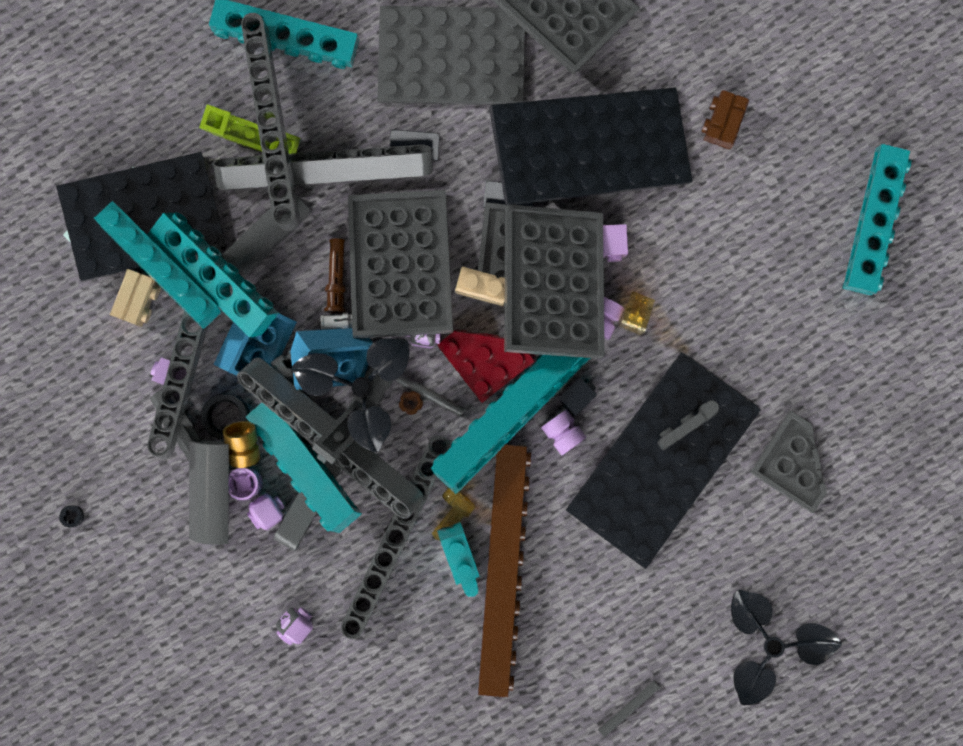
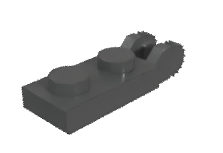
(689, 424)

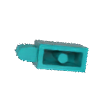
(459, 558)

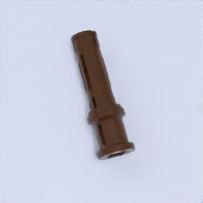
(337, 289)

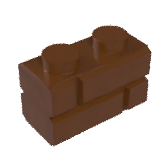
(725, 119)

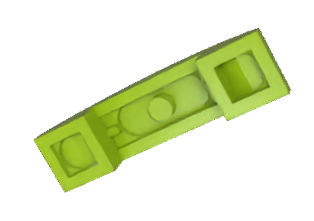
(239, 130)

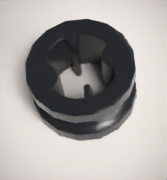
(65, 512)

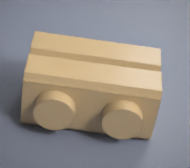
(481, 286)
(135, 298)

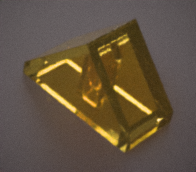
(637, 313)

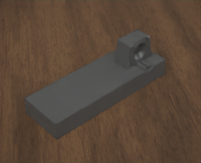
(336, 438)

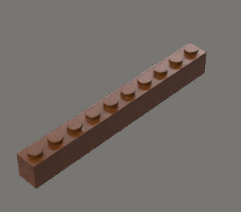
(503, 570)

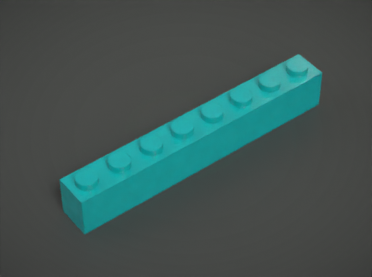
(504, 419)

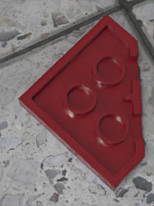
(482, 361)

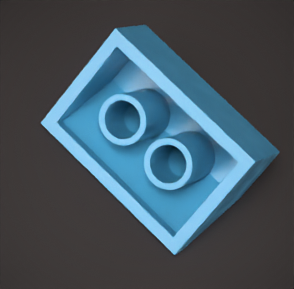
(339, 344)
(241, 349)

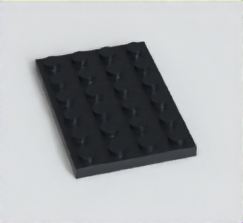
(143, 196)

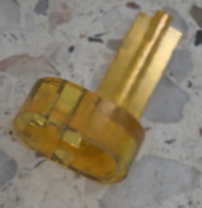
(460, 507)

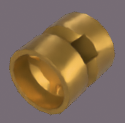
(242, 444)

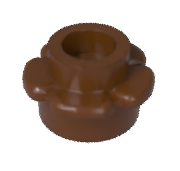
(404, 403)

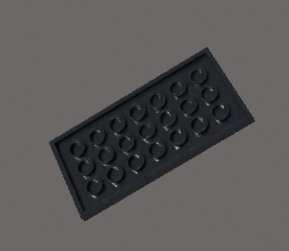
(590, 145)
(646, 491)

